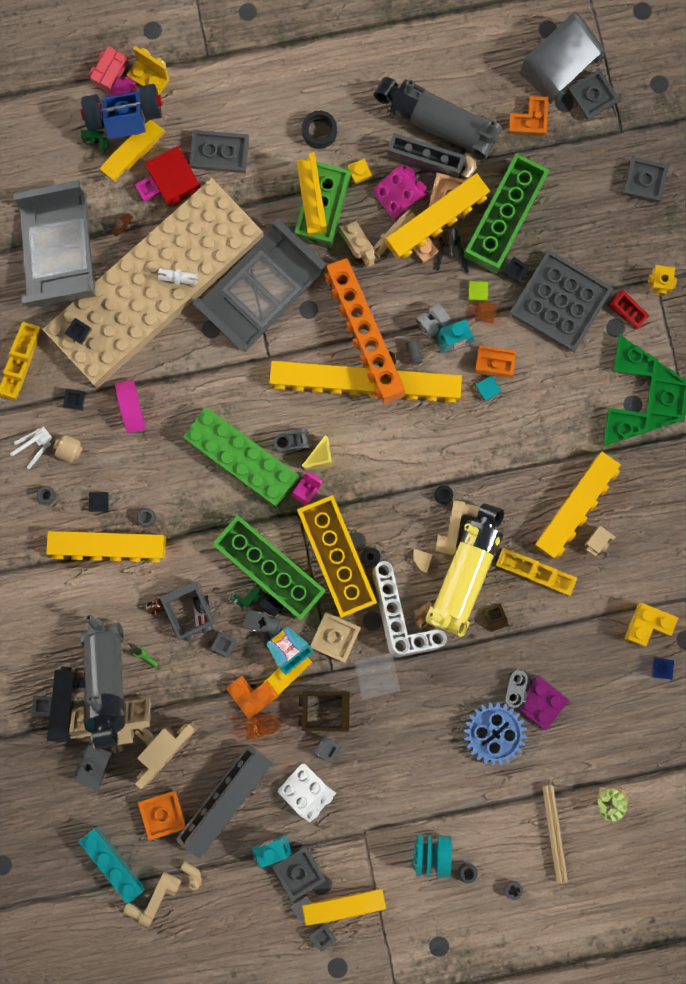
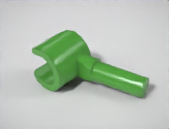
(145, 657)

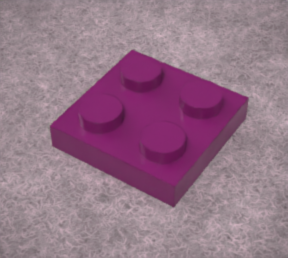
(543, 703)

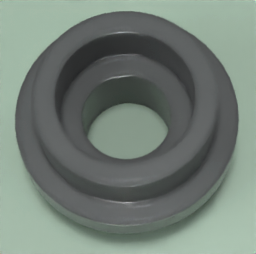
(40, 495)
(467, 879)

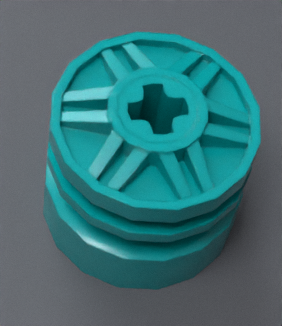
(433, 856)

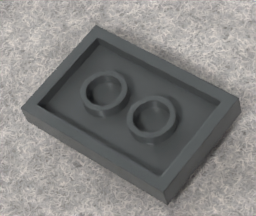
(219, 151)

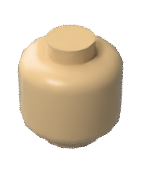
(67, 448)

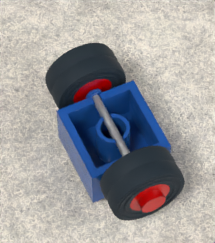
(122, 113)

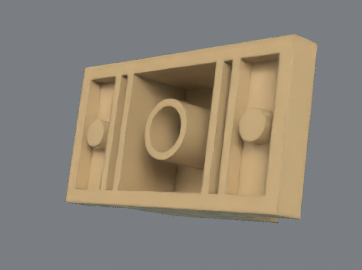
(136, 717)
(160, 749)

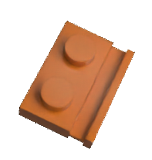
(495, 362)

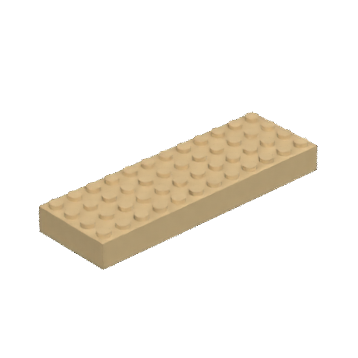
(130, 302)

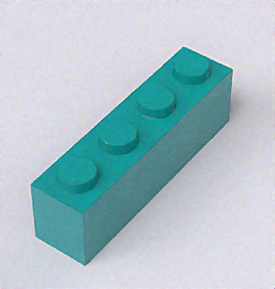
(112, 865)

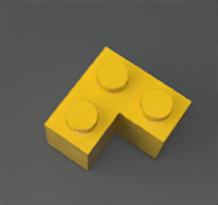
(647, 620)

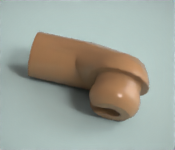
(420, 615)

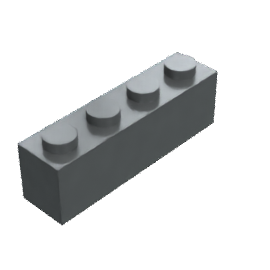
(425, 156)

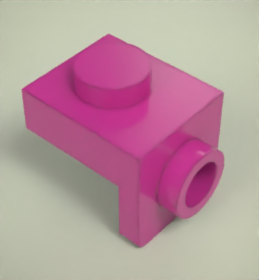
(122, 86)
(307, 488)

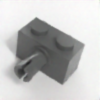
(93, 766)

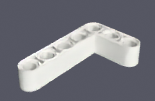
(397, 617)

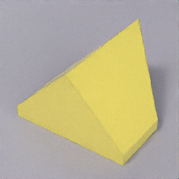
(319, 457)

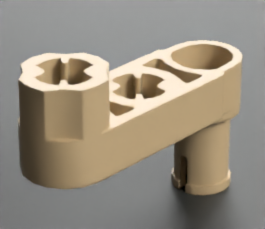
(448, 543)
(167, 884)

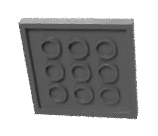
(561, 301)

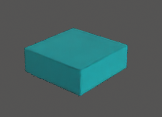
(488, 388)

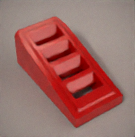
(624, 313)

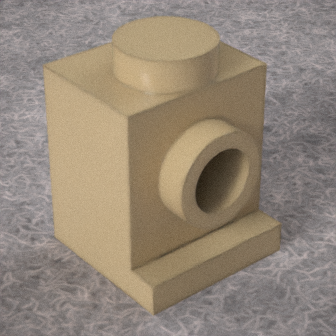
(598, 541)

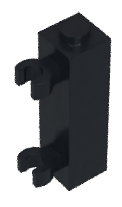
(62, 703)

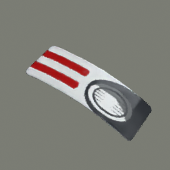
(200, 616)

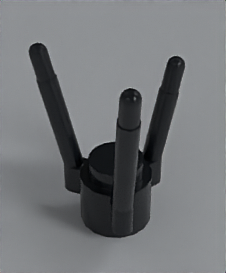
(450, 239)

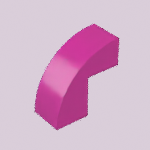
(130, 406)

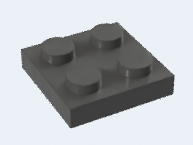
(593, 95)
(645, 179)
(299, 873)

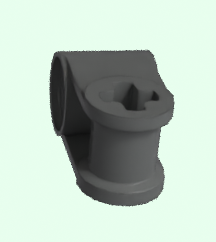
(293, 441)
(261, 623)

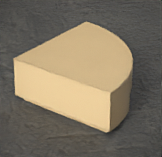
(422, 560)

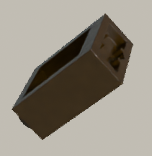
(303, 719)

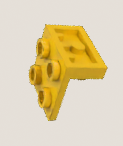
(149, 70)

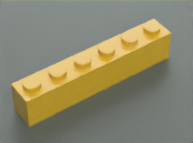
(437, 216)
(577, 505)
(106, 545)

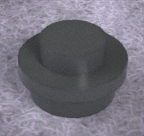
(146, 517)

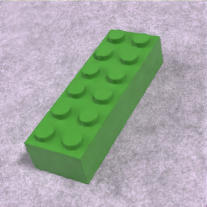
(506, 213)
(241, 457)
(269, 567)

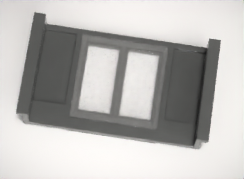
(56, 244)
(261, 286)

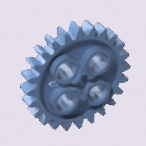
(506, 748)

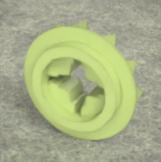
(618, 801)

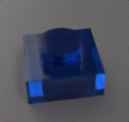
(662, 668)

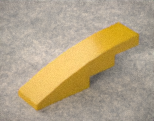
(131, 150)
(19, 361)
(536, 572)
(343, 907)

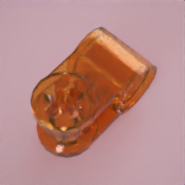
(260, 726)

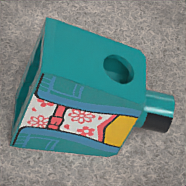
(454, 336)
(288, 649)
(271, 851)

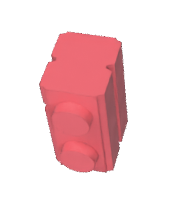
(109, 68)

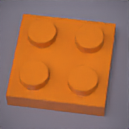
(162, 815)

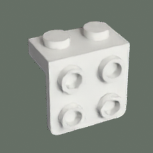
(306, 793)

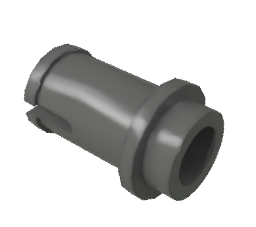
(414, 352)

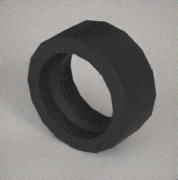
(319, 115)

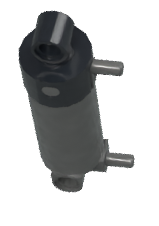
(439, 116)
(103, 682)

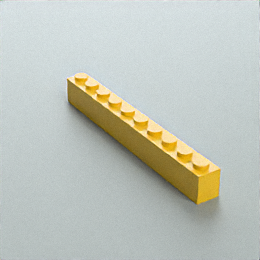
(356, 382)

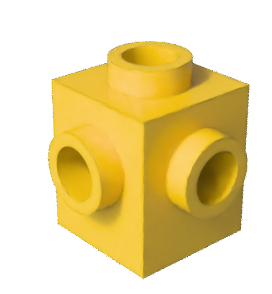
(662, 280)

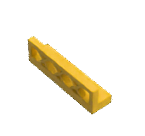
(311, 195)

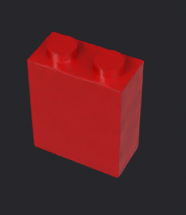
(173, 176)

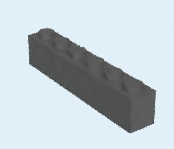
(223, 801)

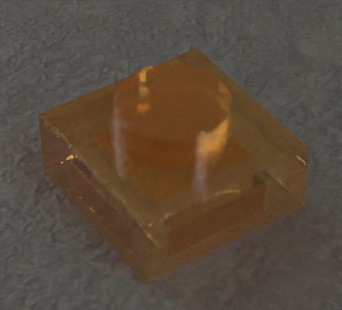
(485, 312)

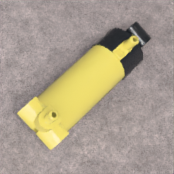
(467, 572)

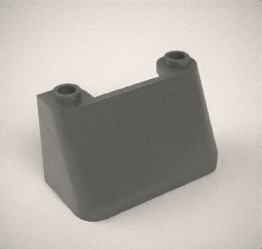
(562, 57)

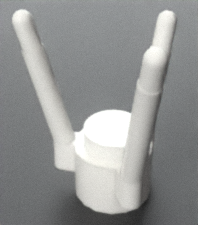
(41, 436)

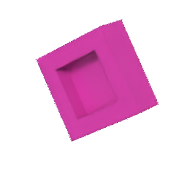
(147, 189)

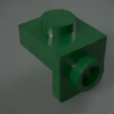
(253, 596)

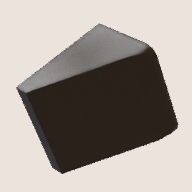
(495, 617)

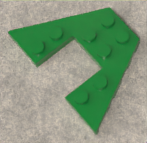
(665, 398)

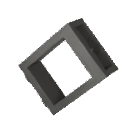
(179, 593)

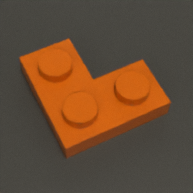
(532, 123)
(251, 701)

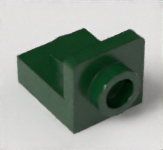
(95, 137)

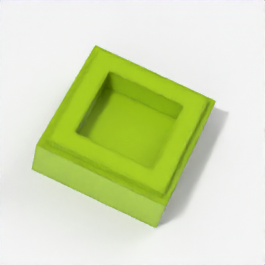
(478, 291)

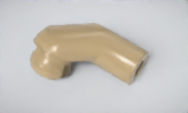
(470, 166)
(194, 875)

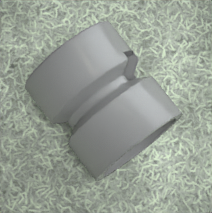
(433, 320)

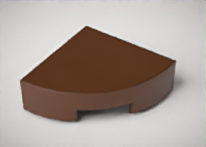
(121, 224)

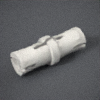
(178, 276)

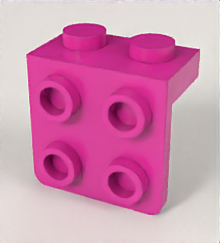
(400, 190)

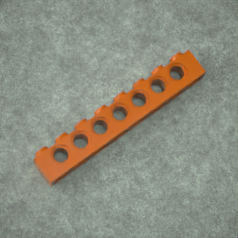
(343, 271)

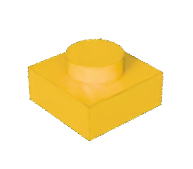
(359, 171)

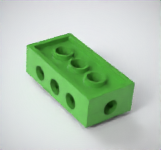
(334, 198)

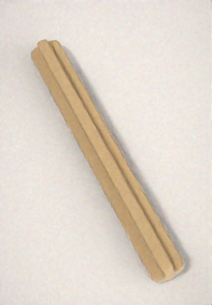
(555, 835)

